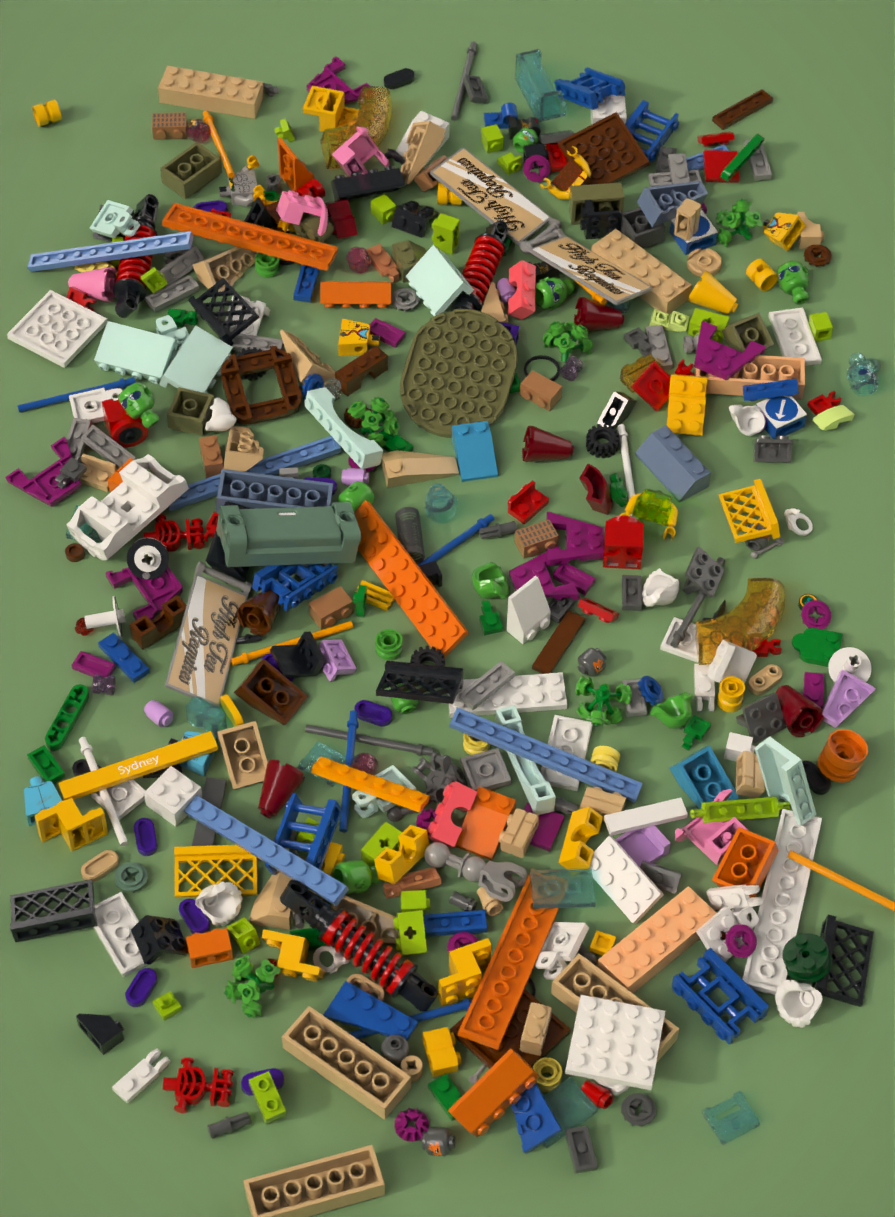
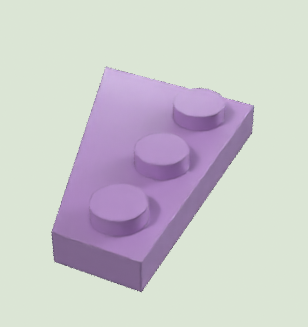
(845, 697)

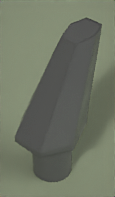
(269, 89)

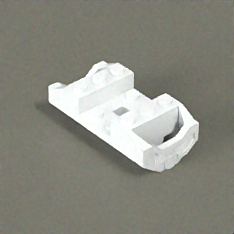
(127, 507)

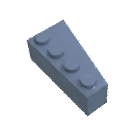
(662, 202)

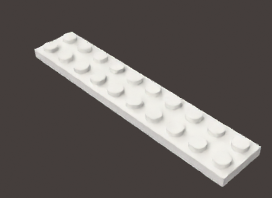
(782, 903)

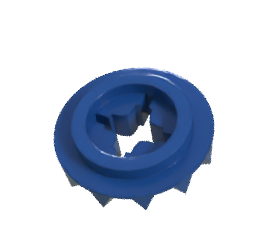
(313, 380)
(650, 690)

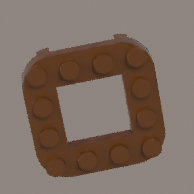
(257, 362)

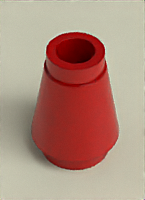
(597, 1094)

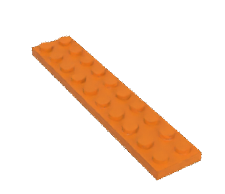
(250, 236)
(407, 582)
(508, 971)

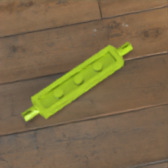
(740, 809)

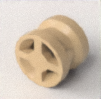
(416, 1071)

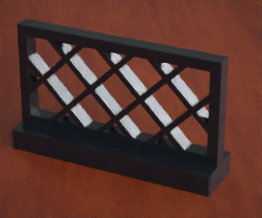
(213, 319)
(427, 676)
(54, 922)
(829, 934)

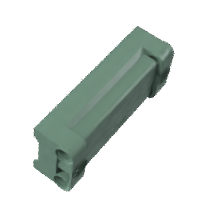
(288, 535)

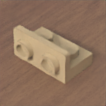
(97, 472)

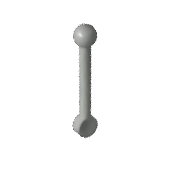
(779, 541)
(474, 1078)

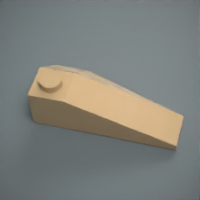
(423, 142)
(226, 265)
(304, 360)
(242, 450)
(414, 467)
(268, 909)
(374, 919)

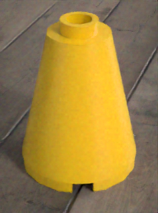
(713, 295)

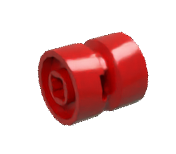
(311, 188)

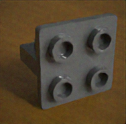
(772, 449)
(702, 574)
(762, 717)

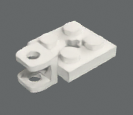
(93, 398)
(722, 921)
(560, 946)

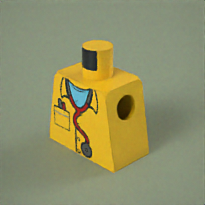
(783, 229)
(355, 338)

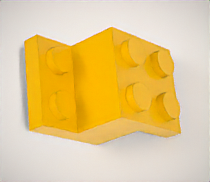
(329, 107)
(686, 404)
(69, 822)
(293, 955)
(464, 972)

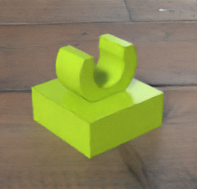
(285, 131)
(167, 1005)

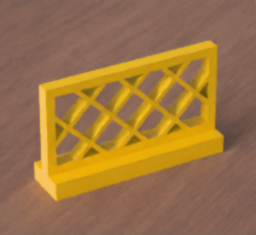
(763, 508)
(213, 854)

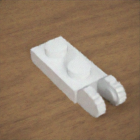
(703, 687)
(733, 896)
(140, 1076)

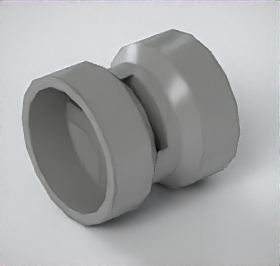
(690, 343)

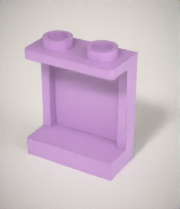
(645, 844)

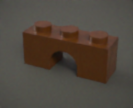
(372, 362)
(148, 631)

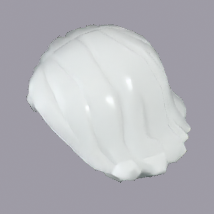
(659, 589)
(220, 902)
(797, 1002)

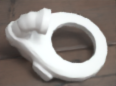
(791, 516)
(339, 959)

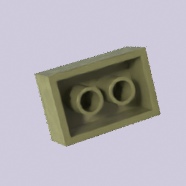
(191, 170)
(603, 196)

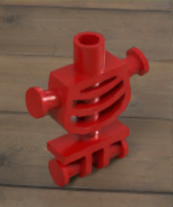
(192, 533)
(184, 1098)

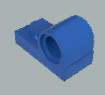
(501, 118)

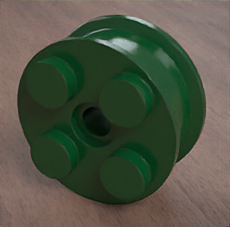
(807, 958)

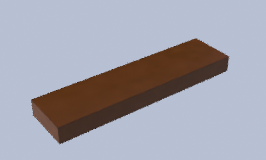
(742, 109)
(558, 643)

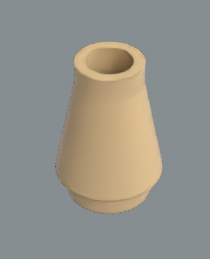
(491, 905)

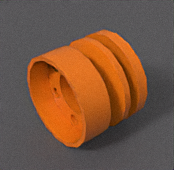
(842, 755)

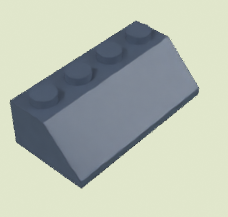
(673, 464)

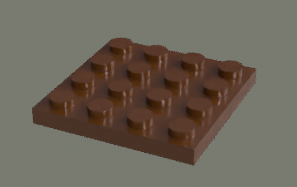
(607, 150)
(556, 1033)

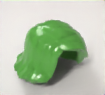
(490, 581)
(674, 711)

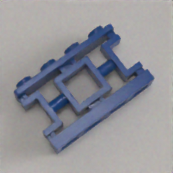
(590, 88)
(267, 579)
(731, 985)

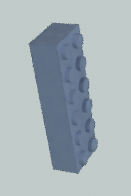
(271, 491)

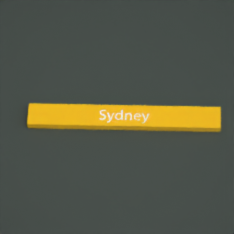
(138, 766)

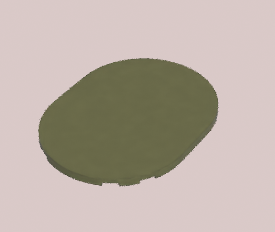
(458, 371)

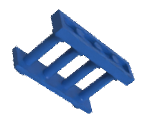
(635, 122)
(323, 831)

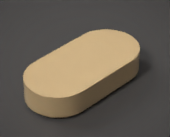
(100, 865)

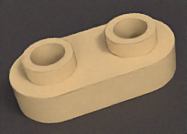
(767, 679)
(367, 985)

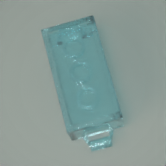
(537, 87)

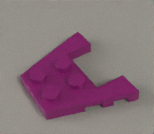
(329, 80)
(721, 359)
(44, 485)
(582, 540)
(538, 567)
(154, 591)

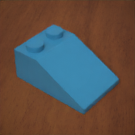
(474, 451)
(702, 777)

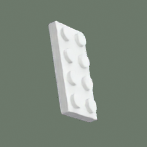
(623, 880)

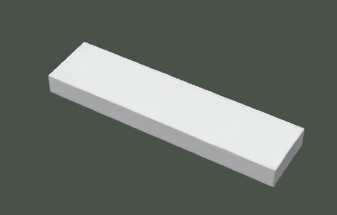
(645, 816)

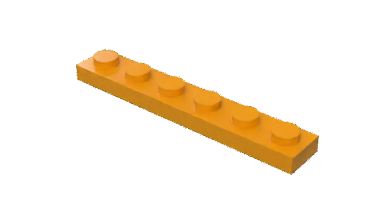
(370, 784)

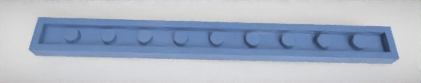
(110, 251)
(269, 466)
(545, 754)
(266, 850)

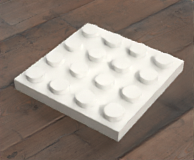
(57, 328)
(615, 1042)

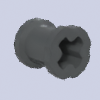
(272, 184)

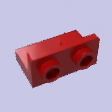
(526, 503)

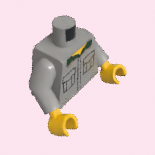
(243, 185)

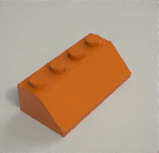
(355, 292)
(494, 1093)

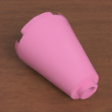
(96, 283)

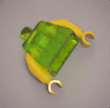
(654, 507)

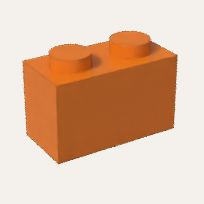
(209, 947)

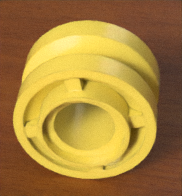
(473, 747)
(606, 757)
(551, 1066)

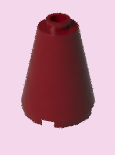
(597, 316)
(545, 446)
(798, 711)
(278, 787)

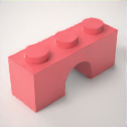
(523, 301)
(442, 828)

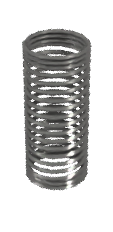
(411, 549)

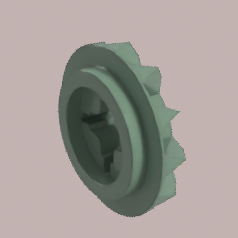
(133, 869)

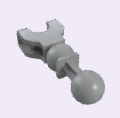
(490, 876)

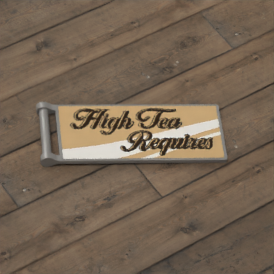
(492, 196)
(586, 267)
(207, 636)

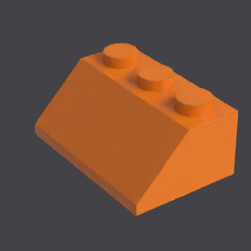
(746, 860)

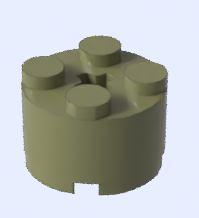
(309, 227)

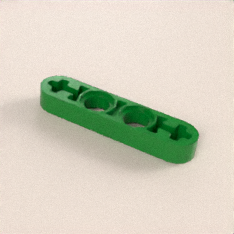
(742, 157)
(64, 716)

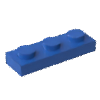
(306, 283)
(770, 390)
(123, 657)
(454, 923)

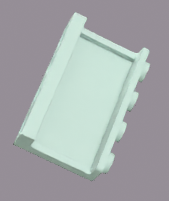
(437, 281)
(134, 352)
(197, 362)
(785, 778)

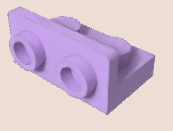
(337, 659)

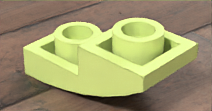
(673, 322)
(831, 417)

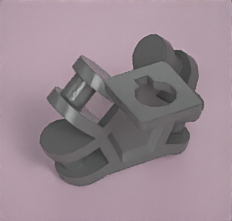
(438, 778)

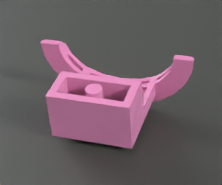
(357, 151)
(293, 205)
(712, 837)

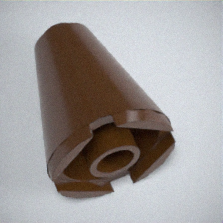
(259, 612)

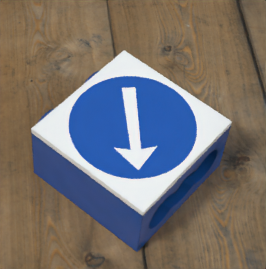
(703, 238)
(782, 415)

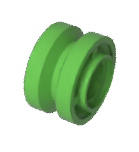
(266, 265)
(391, 637)

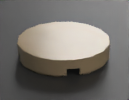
(704, 260)

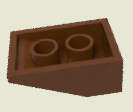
(270, 692)

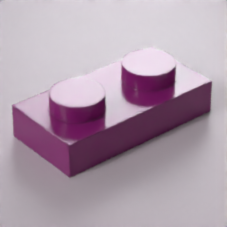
(814, 687)

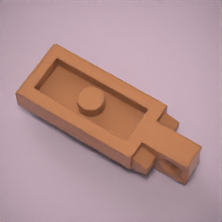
(383, 262)
(413, 881)

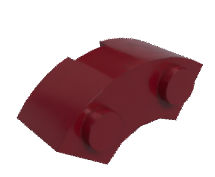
(341, 218)
(598, 489)

